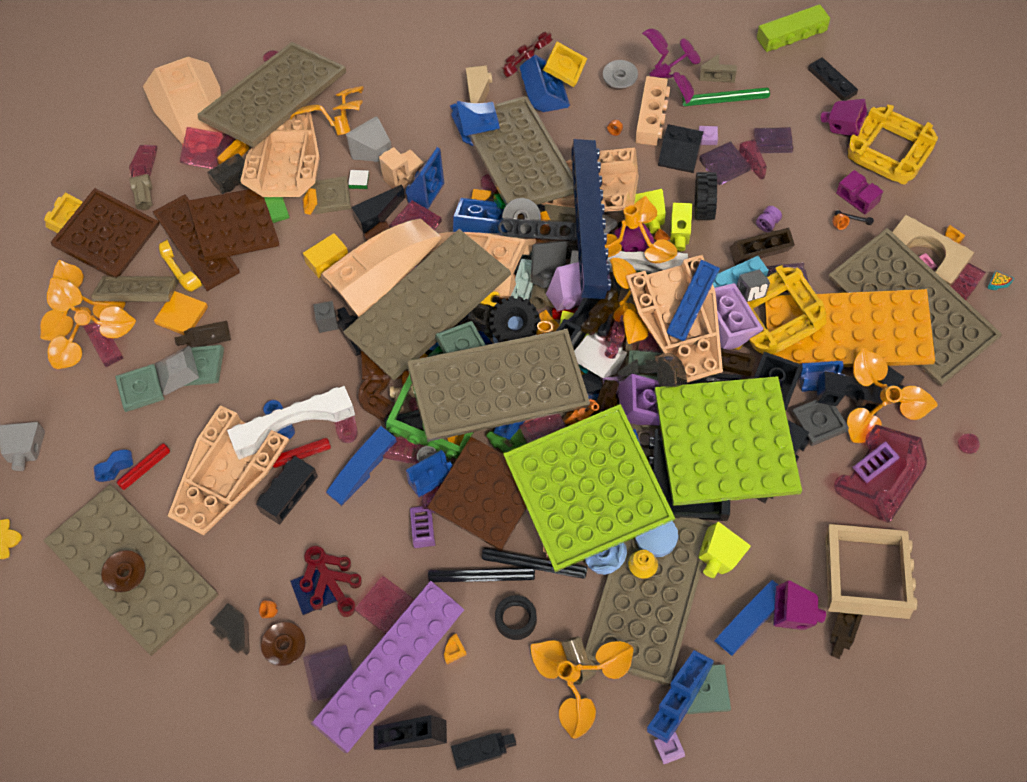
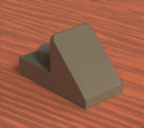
(717, 72)
(560, 213)

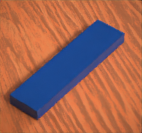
(692, 300)

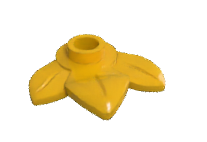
(8, 538)

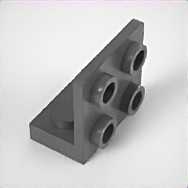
(545, 260)

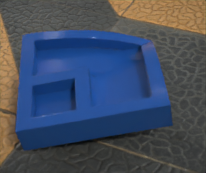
(477, 117)

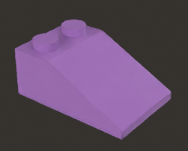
(639, 400)

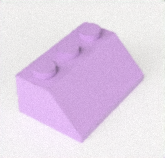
(565, 287)
(735, 317)

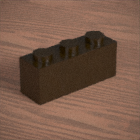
(762, 245)

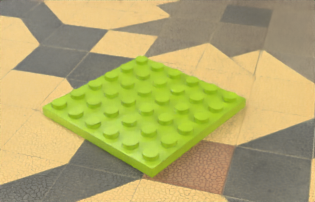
(727, 441)
(588, 487)

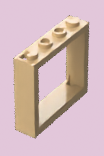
(869, 606)

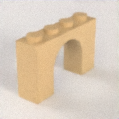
(952, 255)

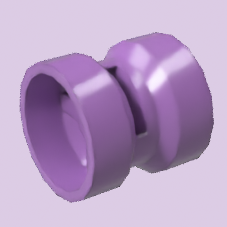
(769, 218)

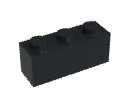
(286, 490)

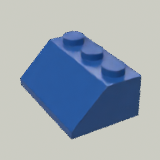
(543, 89)
(477, 216)

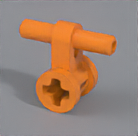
(580, 414)

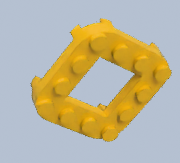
(884, 117)
(812, 307)

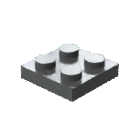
(820, 420)

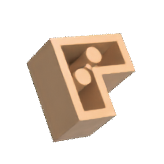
(399, 168)

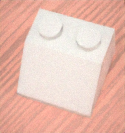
(592, 357)

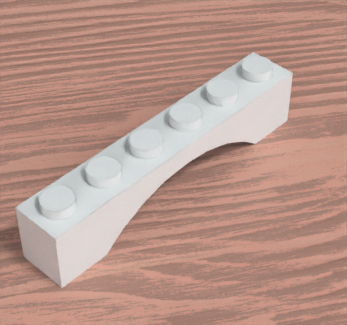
(639, 262)
(328, 406)

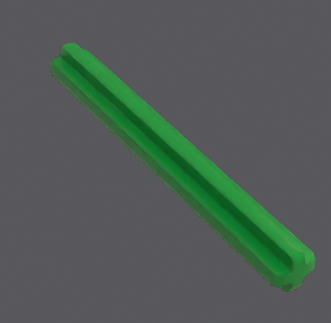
(728, 96)

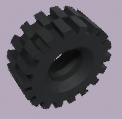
(705, 195)
(512, 308)

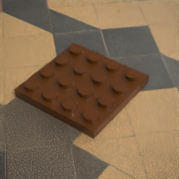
(232, 224)
(105, 233)
(480, 495)

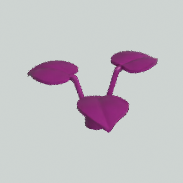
(663, 70)

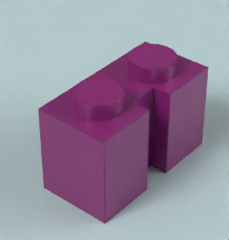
(859, 193)

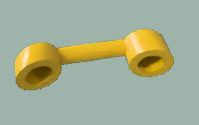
(188, 280)

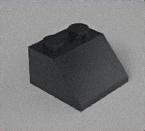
(680, 148)

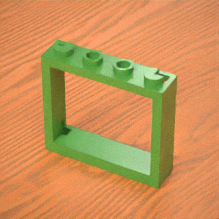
(418, 436)

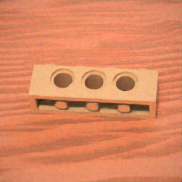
(652, 110)

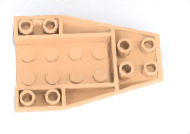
(180, 93)
(284, 161)
(619, 180)
(505, 249)
(380, 264)
(657, 301)
(215, 475)

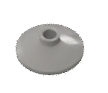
(620, 74)
(523, 206)

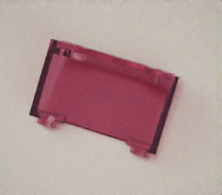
(888, 490)

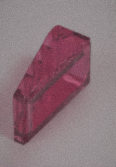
(753, 156)
(141, 162)
(399, 456)

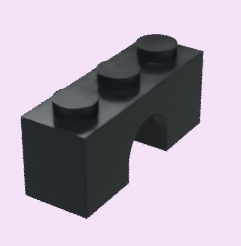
(833, 388)

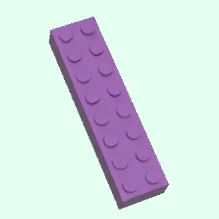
(387, 667)

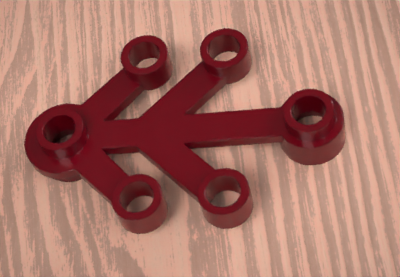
(525, 52)
(329, 578)

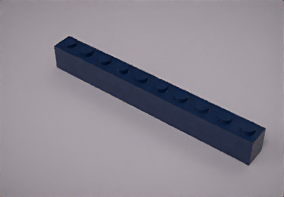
(589, 220)

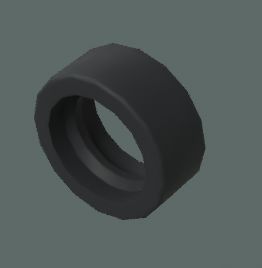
(517, 634)

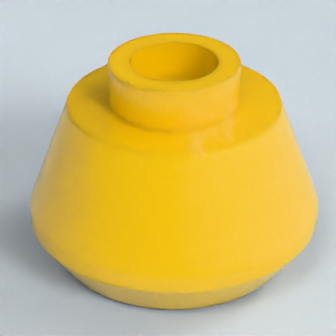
(638, 565)

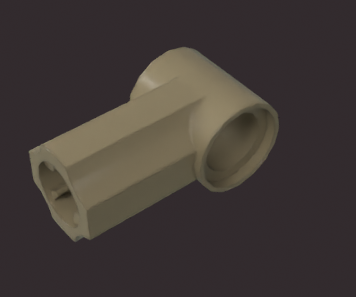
(142, 188)
(539, 298)
(576, 654)

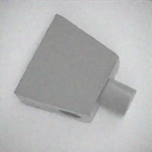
(21, 443)

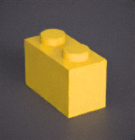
(325, 254)

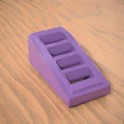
(892, 455)
(423, 541)

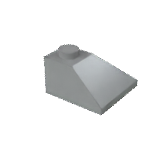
(368, 141)
(176, 370)

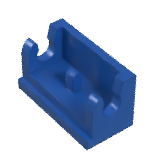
(813, 371)
(428, 473)

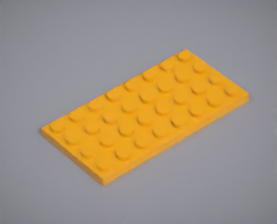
(881, 321)

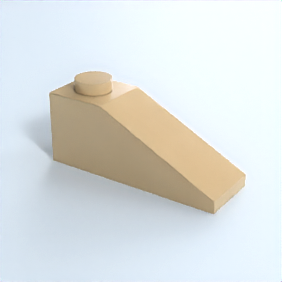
(478, 83)

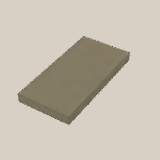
(135, 288)

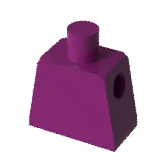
(846, 117)
(633, 239)
(796, 607)

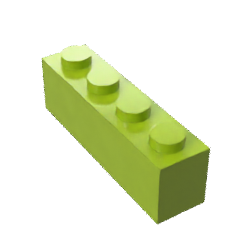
(793, 28)

